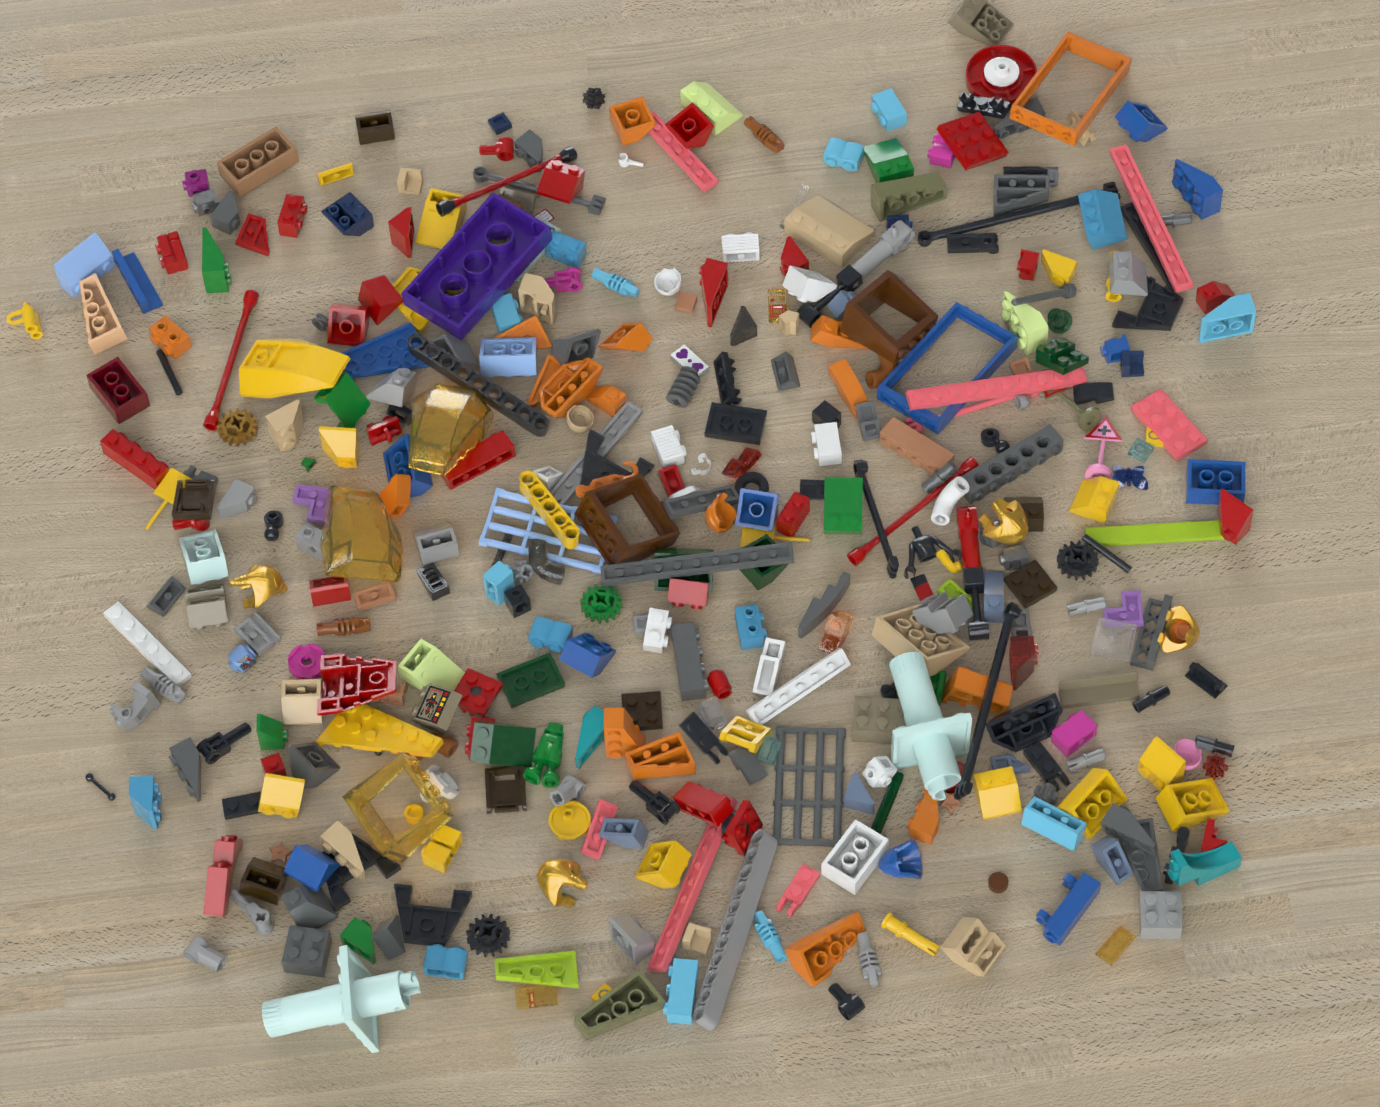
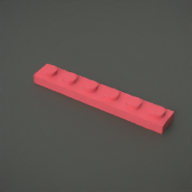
(682, 157)

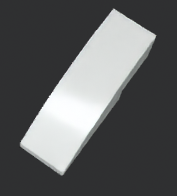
(769, 666)

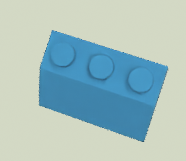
(1102, 218)

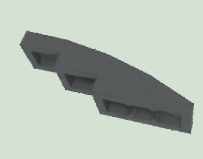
(821, 608)

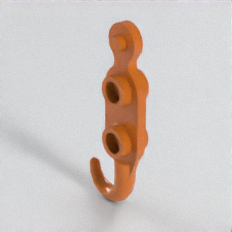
(603, 481)

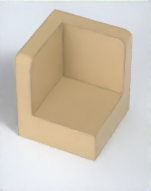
(410, 181)
(697, 938)

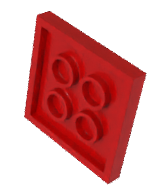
(972, 140)

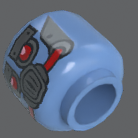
(242, 658)

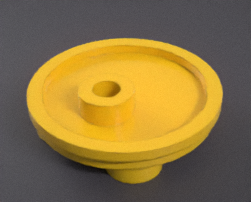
(569, 820)

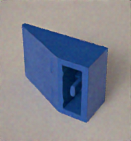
(1197, 189)

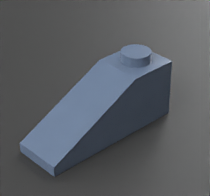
(993, 596)

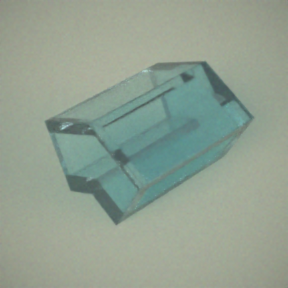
(766, 749)

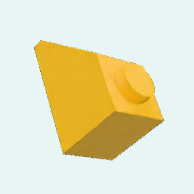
(1058, 268)

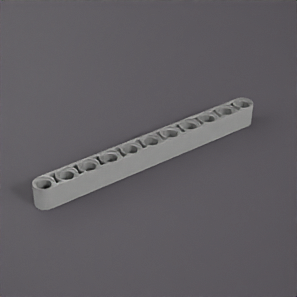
(734, 930)

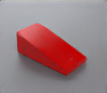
(671, 479)

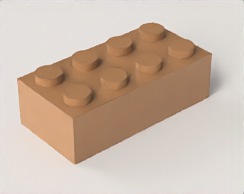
(258, 161)

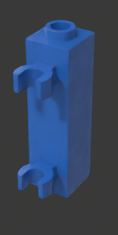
(1071, 909)

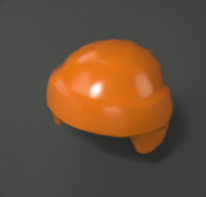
(720, 514)

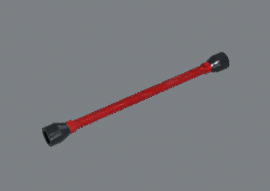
(447, 206)

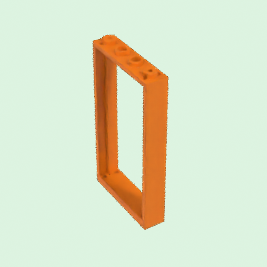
(1085, 49)

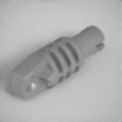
(164, 685)
(868, 959)

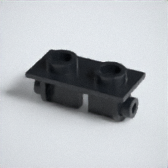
(1205, 680)

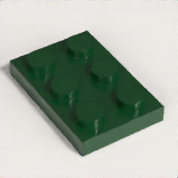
(530, 680)

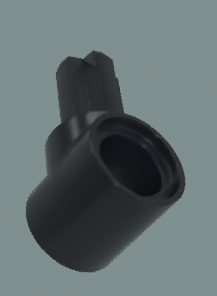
(849, 1004)

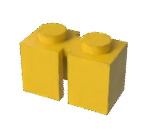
(443, 843)

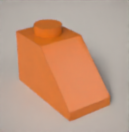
(607, 399)

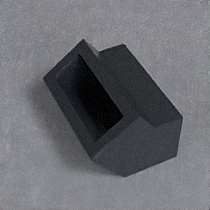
(406, 411)

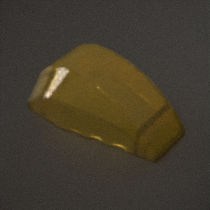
(445, 427)
(360, 536)

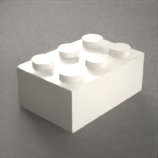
(854, 857)

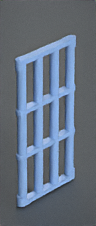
(528, 534)

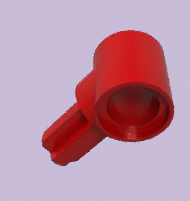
(503, 149)
(199, 525)

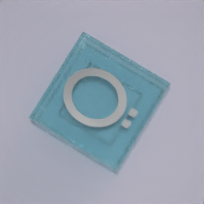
(1140, 450)

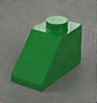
(270, 733)
(359, 939)

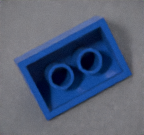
(396, 462)

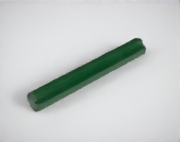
(887, 802)

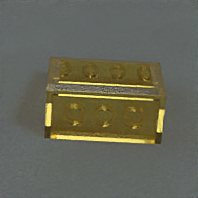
(411, 839)

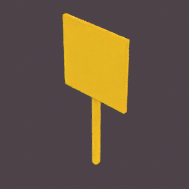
(166, 490)
(750, 535)

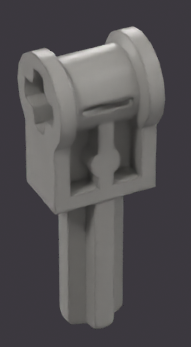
(255, 914)

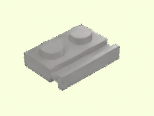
(257, 634)

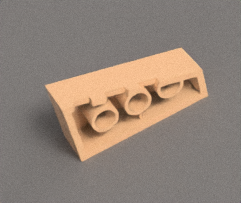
(101, 320)

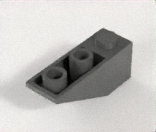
(1008, 126)
(189, 763)

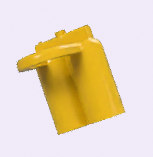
(30, 319)

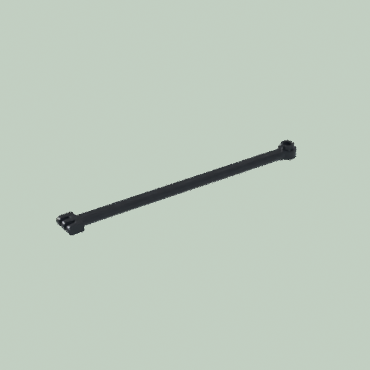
(1004, 218)
(1011, 612)

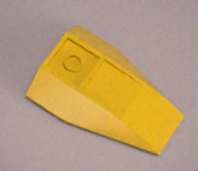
(288, 367)

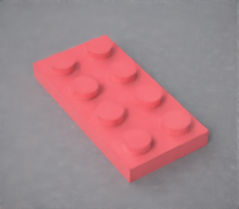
(1169, 424)

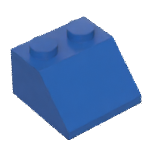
(1140, 121)

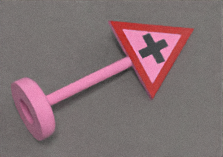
(1105, 432)

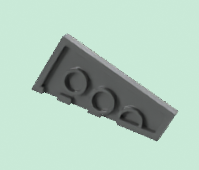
(1144, 865)

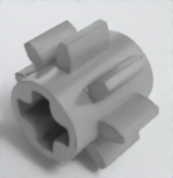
(522, 571)

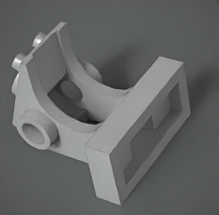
(138, 710)

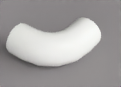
(947, 500)

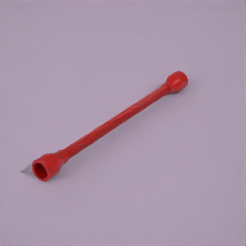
(249, 302)
(858, 554)

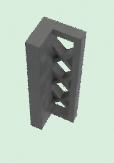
(1160, 626)

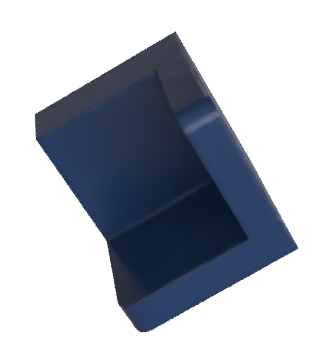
(1132, 363)

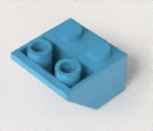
(146, 799)

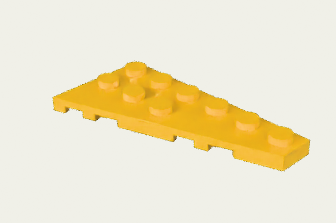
(376, 731)

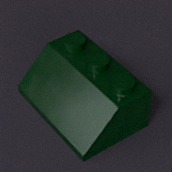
(663, 584)

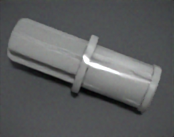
(1086, 606)
(1086, 759)

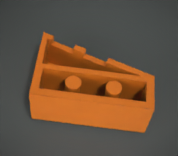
(621, 733)
(661, 759)

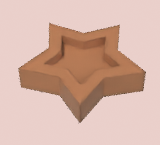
(950, 803)
(280, 853)

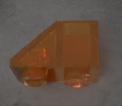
(835, 631)

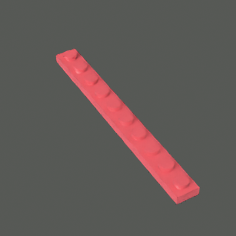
(1151, 218)
(993, 388)
(687, 897)

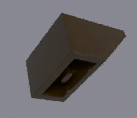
(375, 127)
(263, 881)

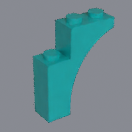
(1203, 866)

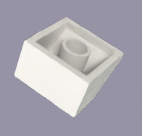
(807, 284)

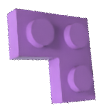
(313, 497)
(1130, 611)

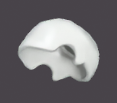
(668, 282)

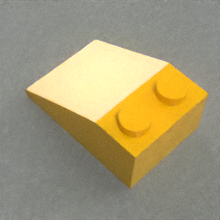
(1191, 803)

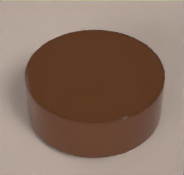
(998, 882)

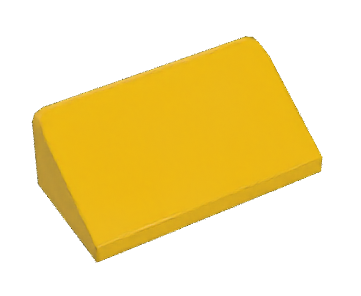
(335, 174)

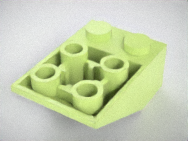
(1025, 324)
(429, 665)

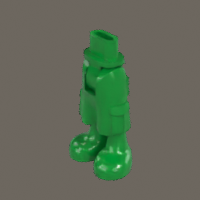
(549, 754)

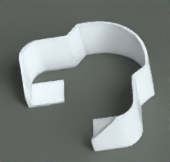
(700, 458)

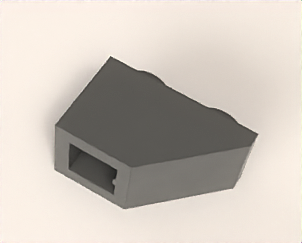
(529, 148)

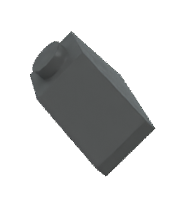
(226, 215)

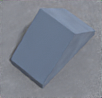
(857, 796)

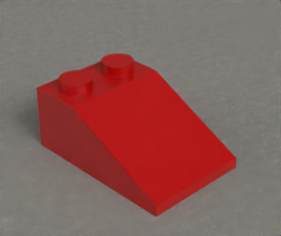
(714, 285)

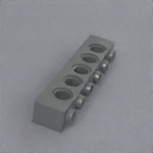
(1015, 455)

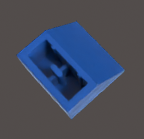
(587, 654)

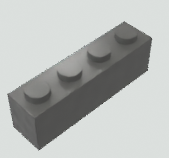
(688, 661)

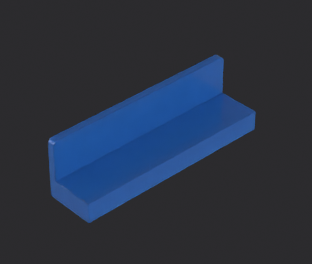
(137, 281)

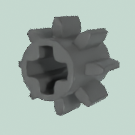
(1047, 793)

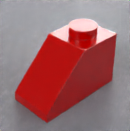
(792, 257)
(1212, 295)

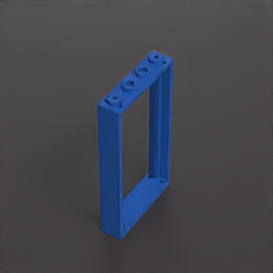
(923, 416)

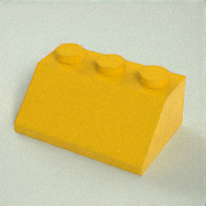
(1093, 799)

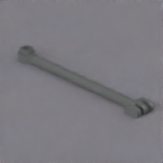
(594, 206)

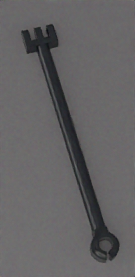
(860, 469)

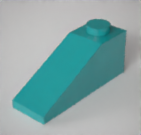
(590, 735)

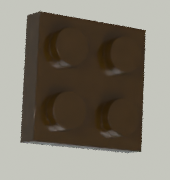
(1030, 584)
(644, 709)

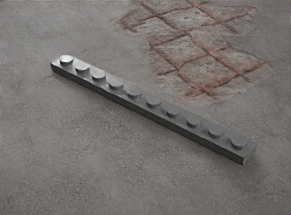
(697, 564)

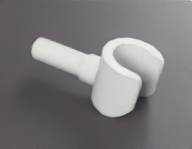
(626, 161)

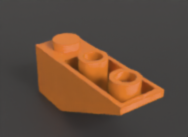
(827, 333)
(926, 820)

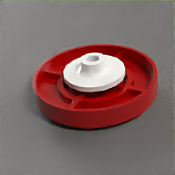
(999, 72)

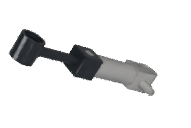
(852, 276)

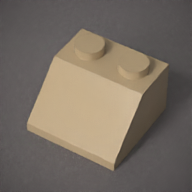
(285, 425)

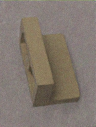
(520, 196)

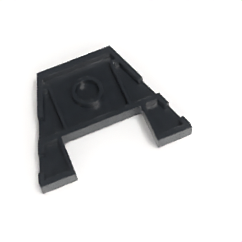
(1157, 310)
(597, 466)
(342, 874)
(426, 923)

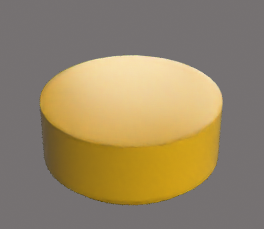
(413, 813)

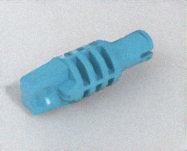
(616, 283)
(769, 936)

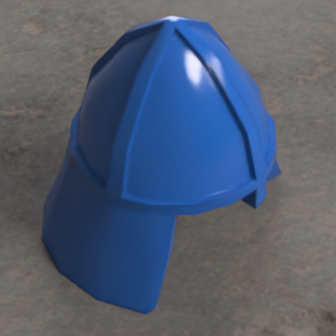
(902, 861)

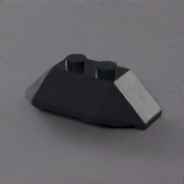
(1025, 723)

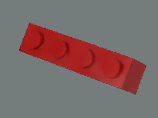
(482, 458)

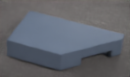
(1009, 760)

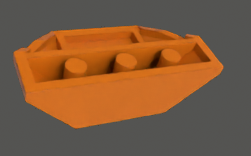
(569, 386)

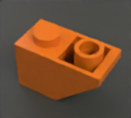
(397, 494)

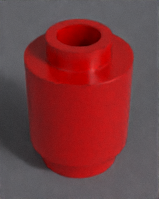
(719, 684)

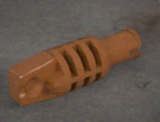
(764, 135)
(344, 627)

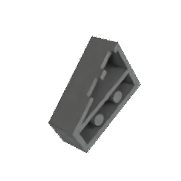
(1019, 191)

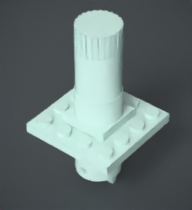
(928, 736)
(352, 1002)

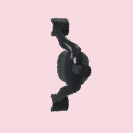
(925, 550)

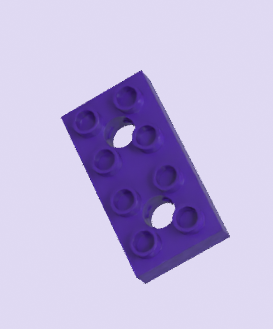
(477, 266)

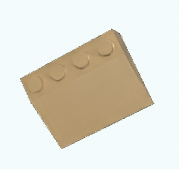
(827, 230)
(903, 634)

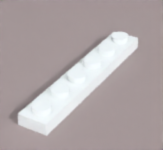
(146, 644)
(798, 687)

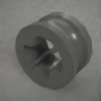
(320, 322)

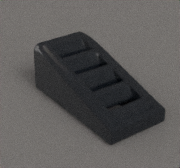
(438, 592)

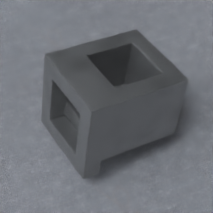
(205, 202)
(1014, 557)

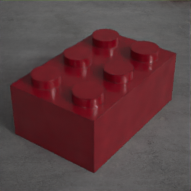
(118, 390)

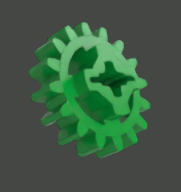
(601, 603)

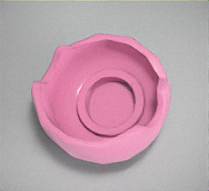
(1188, 751)

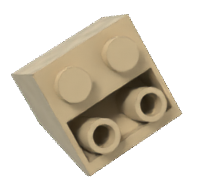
(300, 702)

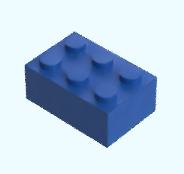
(1209, 477)

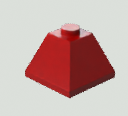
(1233, 517)

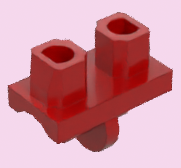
(383, 431)

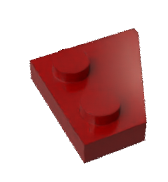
(254, 235)

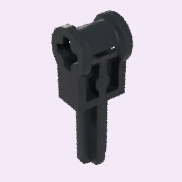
(219, 745)
(656, 804)

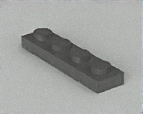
(698, 501)

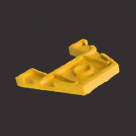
(400, 284)

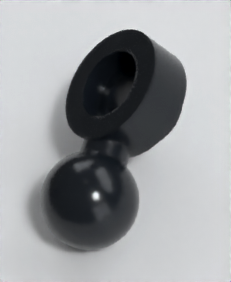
(991, 438)
(273, 521)

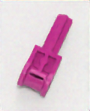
(565, 281)

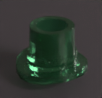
(1059, 320)

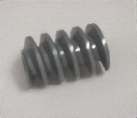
(683, 387)

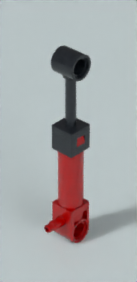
(972, 570)

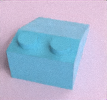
(1229, 319)

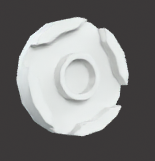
(443, 782)

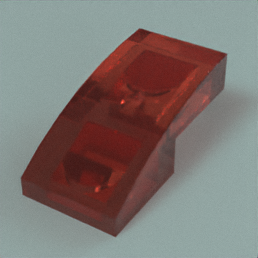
(747, 459)

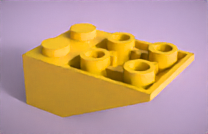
(438, 230)

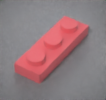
(593, 843)

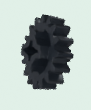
(1077, 560)
(489, 931)

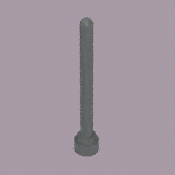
(1066, 291)

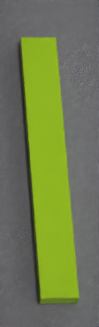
(1155, 533)

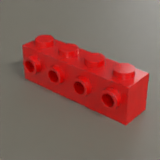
(133, 458)

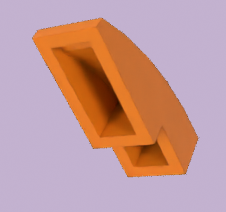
(847, 384)

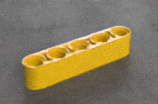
(551, 517)

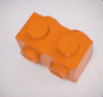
(170, 337)

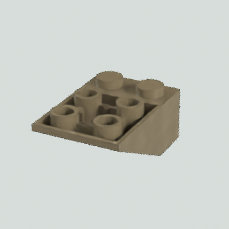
(980, 22)

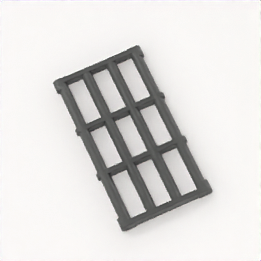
(819, 769)

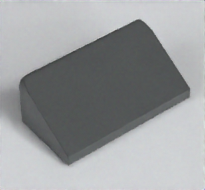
(785, 372)
(166, 596)

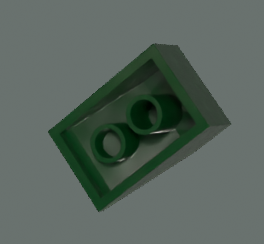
(502, 744)

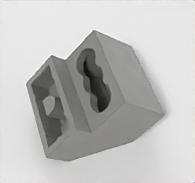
(943, 613)

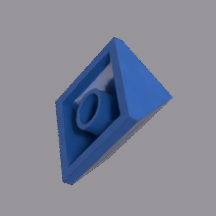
(757, 509)
(310, 866)

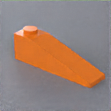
(821, 950)

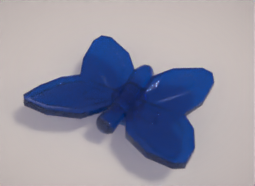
(1130, 475)

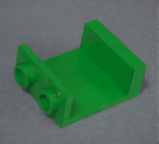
(345, 401)

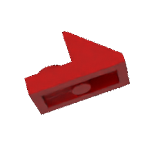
(1209, 840)

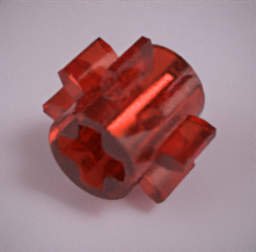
(1215, 766)

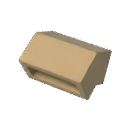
(789, 322)

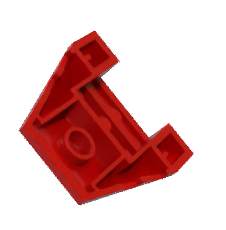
(354, 682)

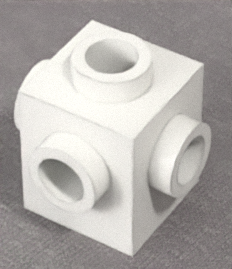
(879, 771)

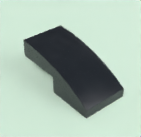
(1097, 391)

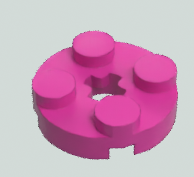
(296, 664)

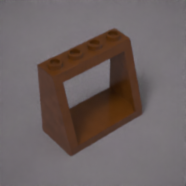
(866, 331)
(604, 532)

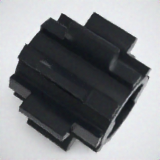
(593, 98)

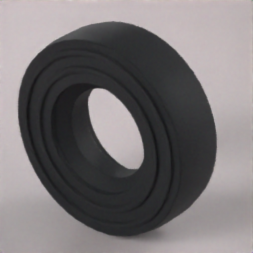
(752, 477)

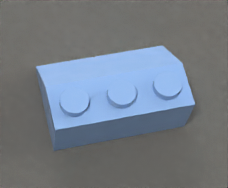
(83, 261)
(508, 357)

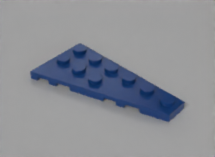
(383, 354)

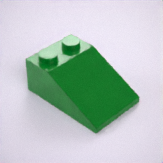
(888, 161)
(214, 269)
(843, 506)

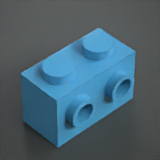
(566, 250)
(749, 626)

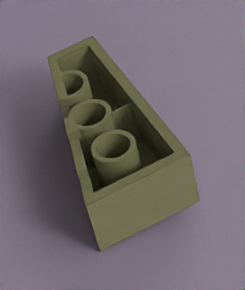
(906, 194)
(620, 1006)

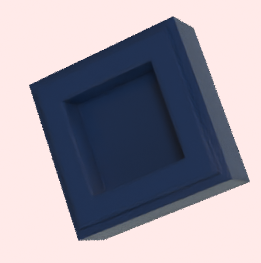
(499, 123)

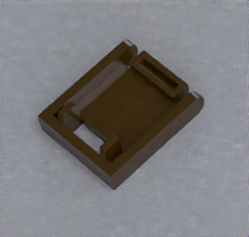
(194, 500)
(506, 794)

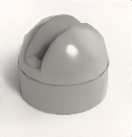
(1021, 401)

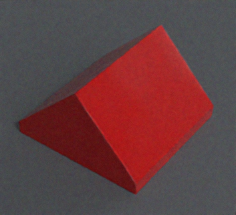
(690, 127)
(402, 231)
(380, 297)
(329, 590)

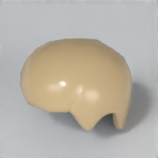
(579, 418)

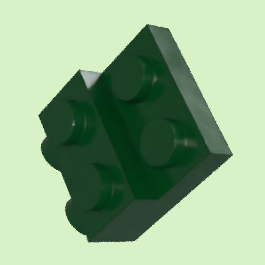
(1060, 356)

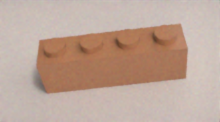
(914, 446)

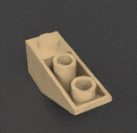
(341, 844)

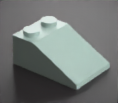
(203, 557)

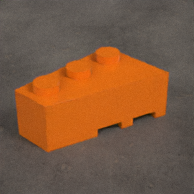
(969, 688)

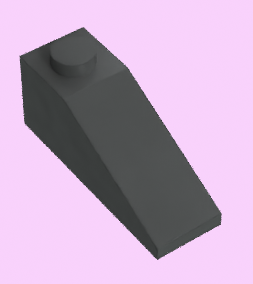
(1124, 826)

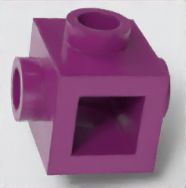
(195, 182)

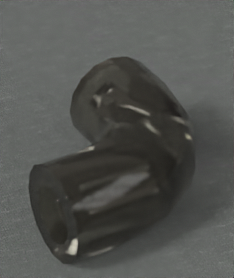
(542, 565)

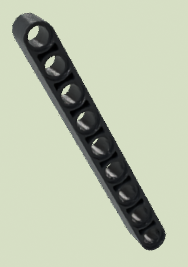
(473, 377)

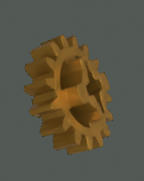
(245, 422)

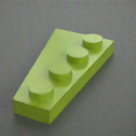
(541, 969)

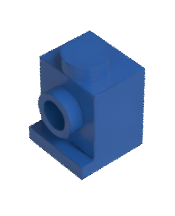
(1113, 347)

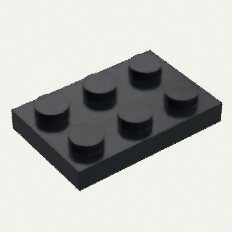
(735, 423)

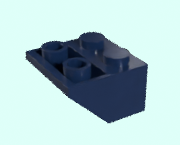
(349, 216)

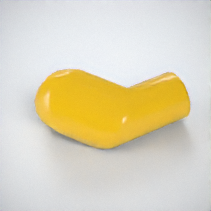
(947, 562)

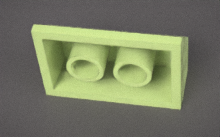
(711, 104)

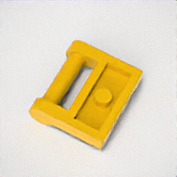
(745, 729)

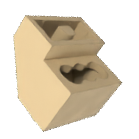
(537, 298)
(973, 946)

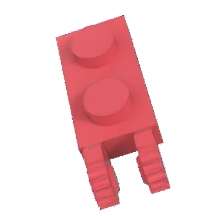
(798, 889)

